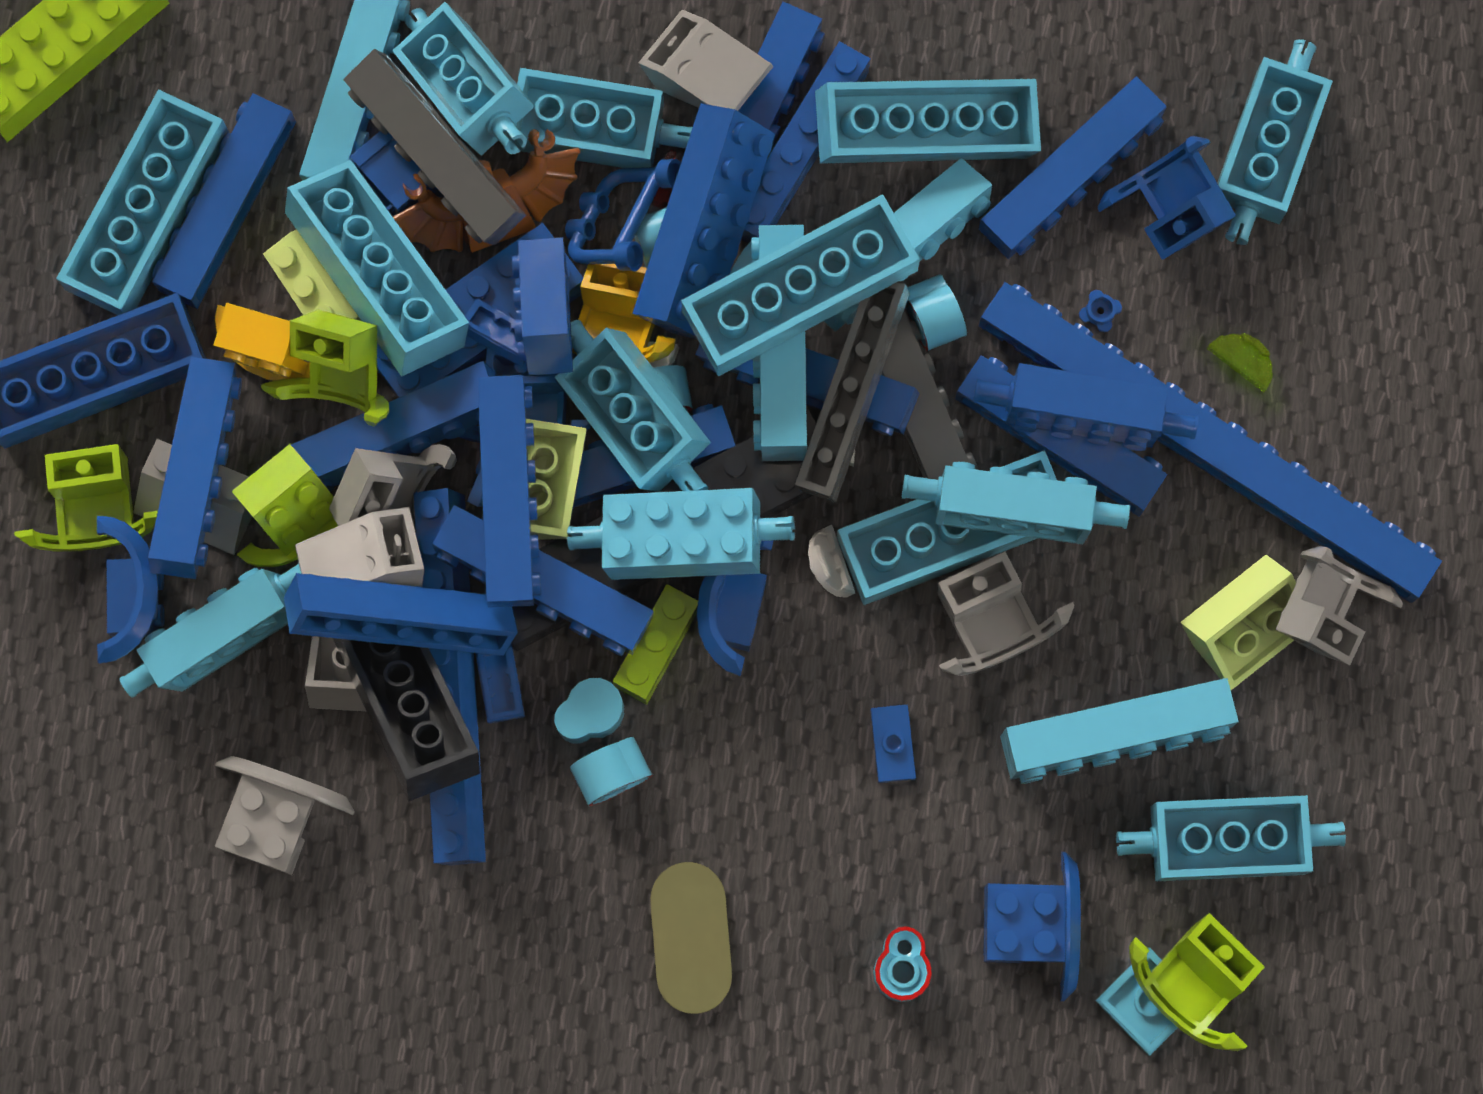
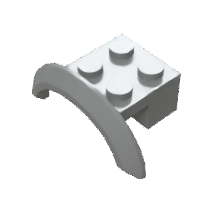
(386, 481)
(1321, 603)
(993, 615)
(271, 814)

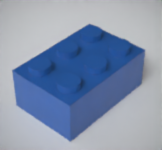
(542, 306)

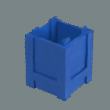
(387, 171)

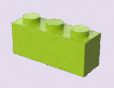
(645, 668)

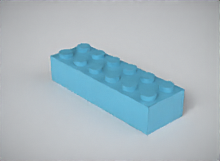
(927, 120)
(142, 204)
(376, 267)
(800, 285)
(782, 374)
(909, 548)
(1119, 729)

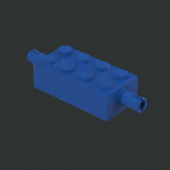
(1086, 407)

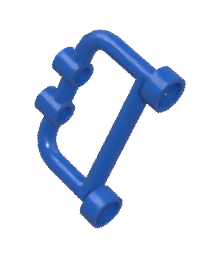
(625, 253)

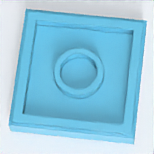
(1134, 1011)

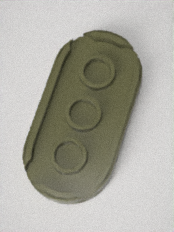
(691, 938)

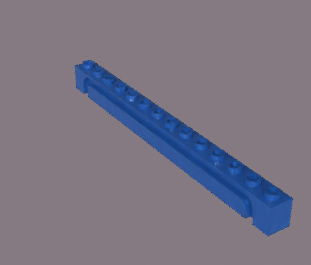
(1224, 448)

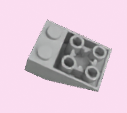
(703, 64)
(369, 548)

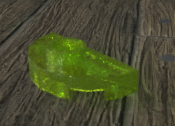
(1246, 357)

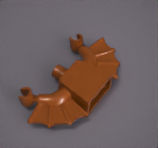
(538, 184)

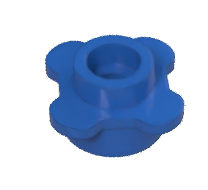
(1100, 300)

